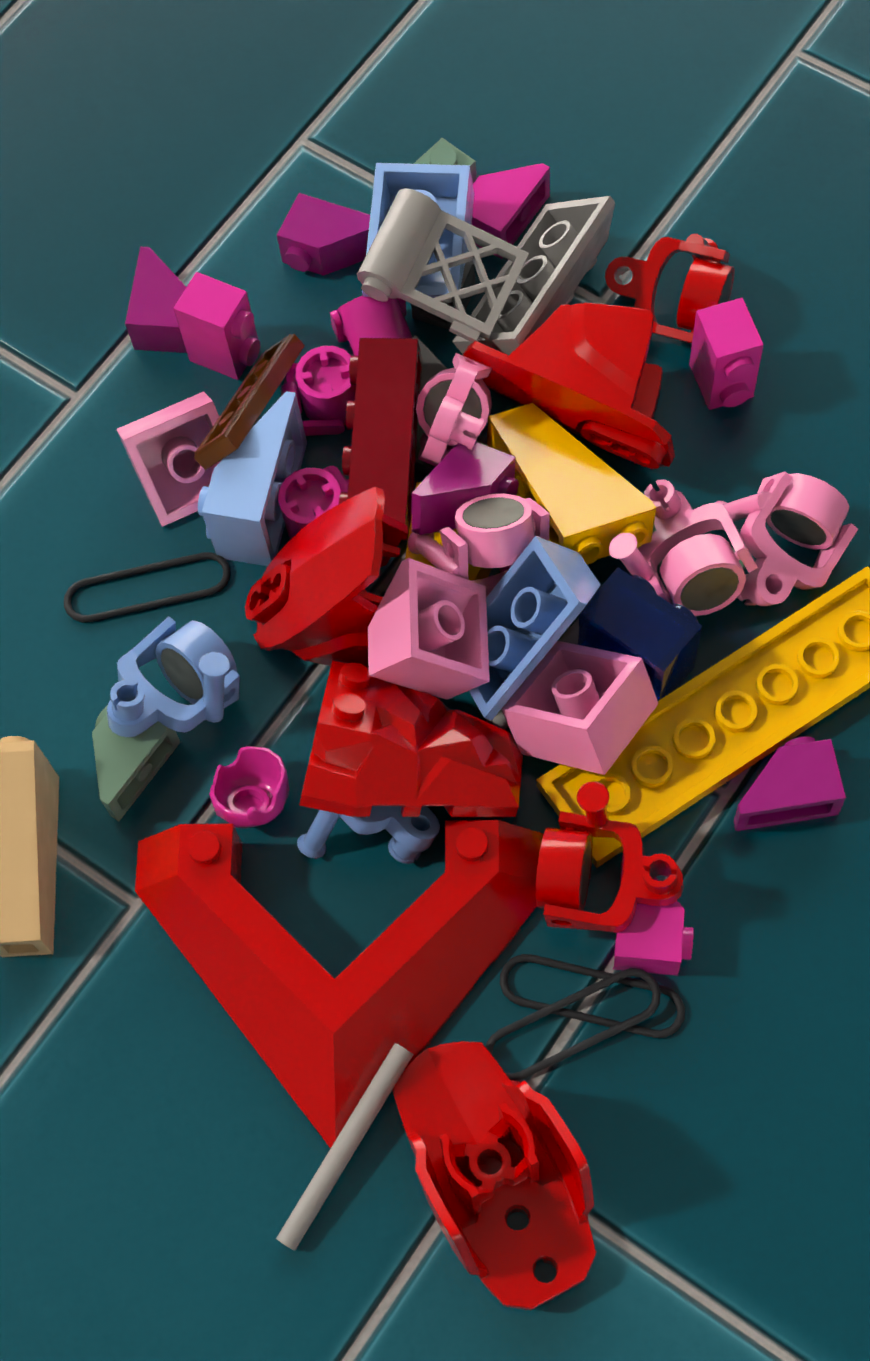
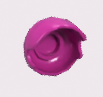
(250, 788)

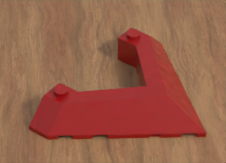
(322, 1031)

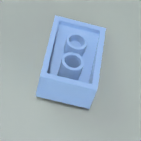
(448, 187)
(244, 488)

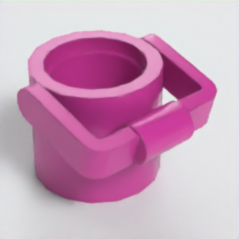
(369, 319)
(322, 388)
(308, 495)

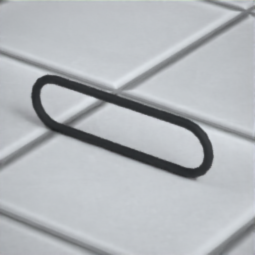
(152, 604)
(569, 1000)
(584, 1016)

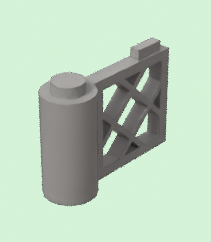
(403, 253)

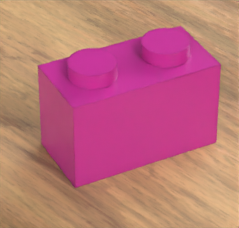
(217, 326)
(725, 354)

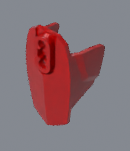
(589, 378)
(316, 584)
(491, 1152)

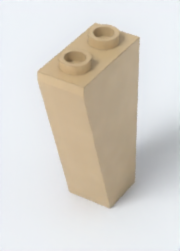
(27, 848)

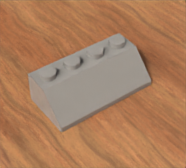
(561, 250)

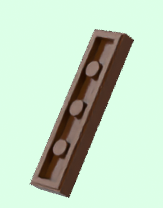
(248, 401)

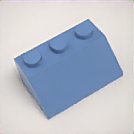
(529, 615)

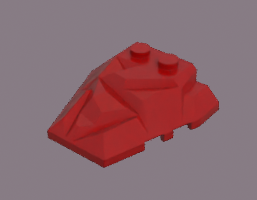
(406, 750)

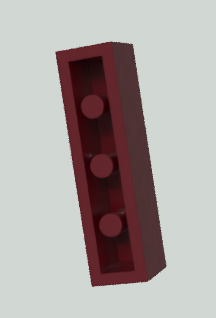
(384, 422)

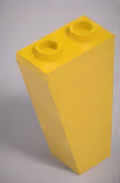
(578, 489)

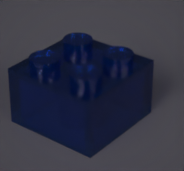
(637, 622)

